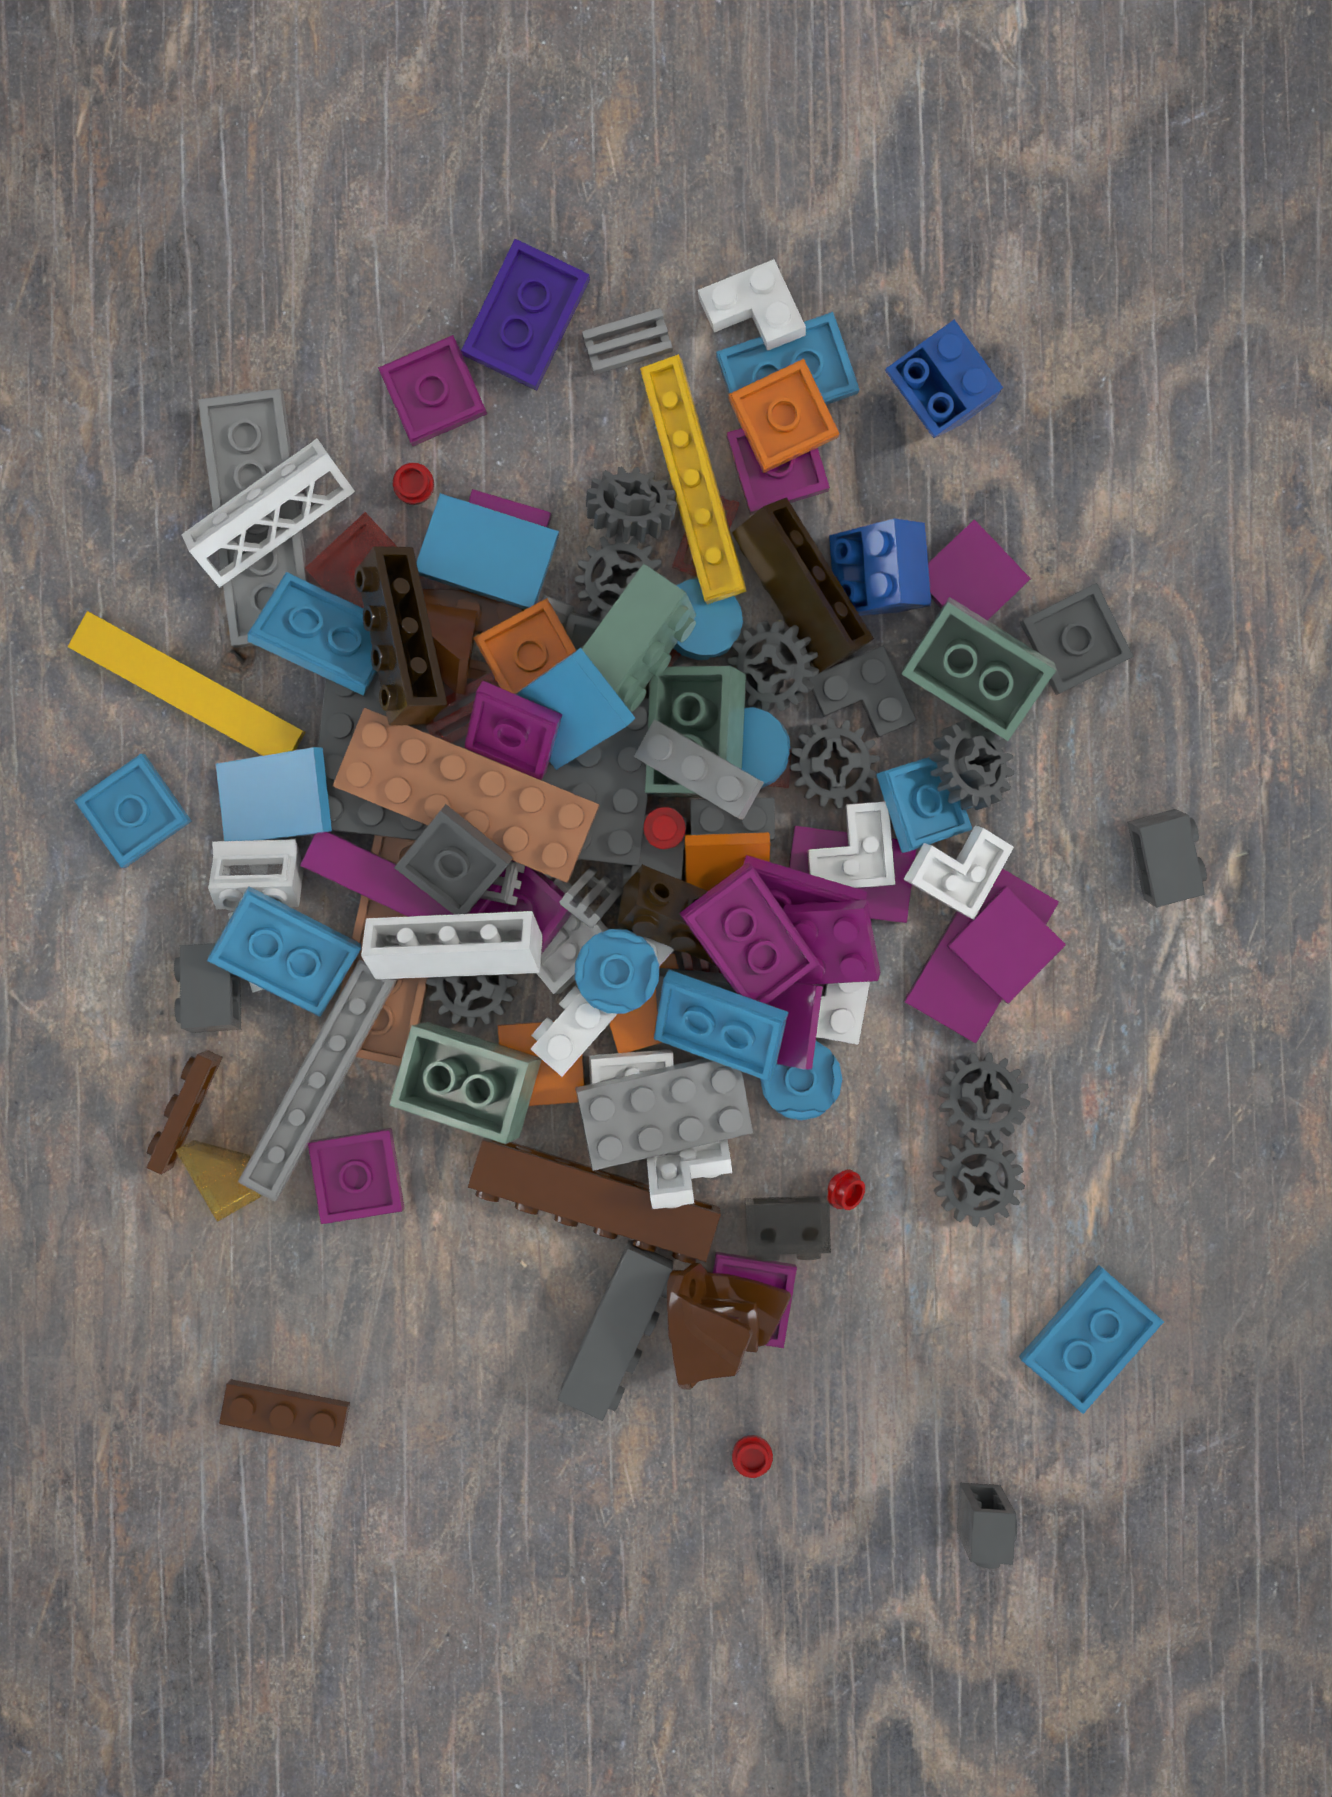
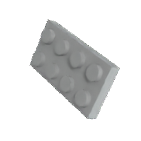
(662, 1111)

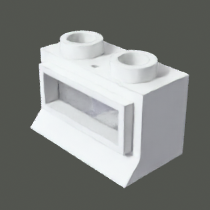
(261, 864)

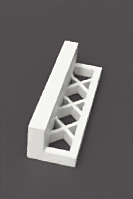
(259, 500)

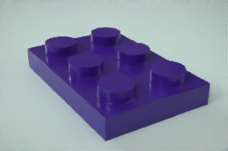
(525, 314)

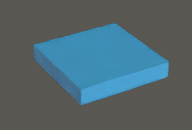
(918, 808)
(132, 810)

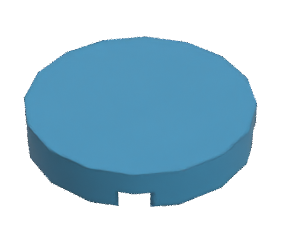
(716, 624)
(764, 746)
(616, 971)
(805, 1092)

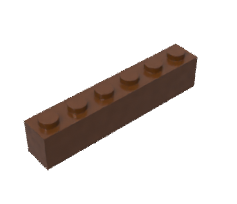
(591, 1197)

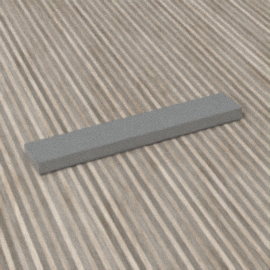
(316, 1082)

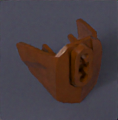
(717, 1320)

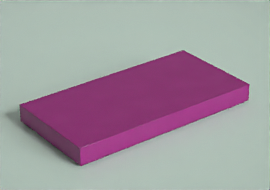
(949, 988)

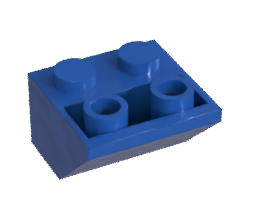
(945, 380)
(883, 566)

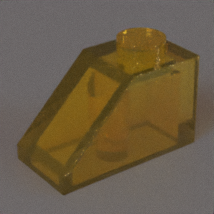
(217, 1176)

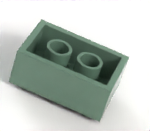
(640, 634)
(979, 669)
(702, 706)
(465, 1082)

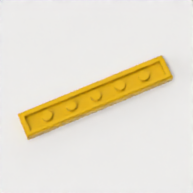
(693, 479)
(183, 687)

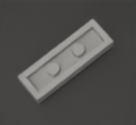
(698, 769)

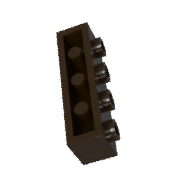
(802, 583)
(400, 636)
(653, 906)

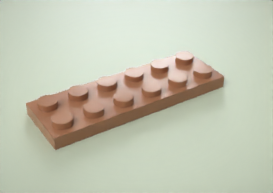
(422, 773)

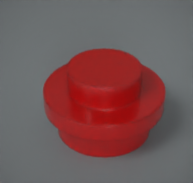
(413, 483)
(664, 828)
(845, 1190)
(752, 1456)

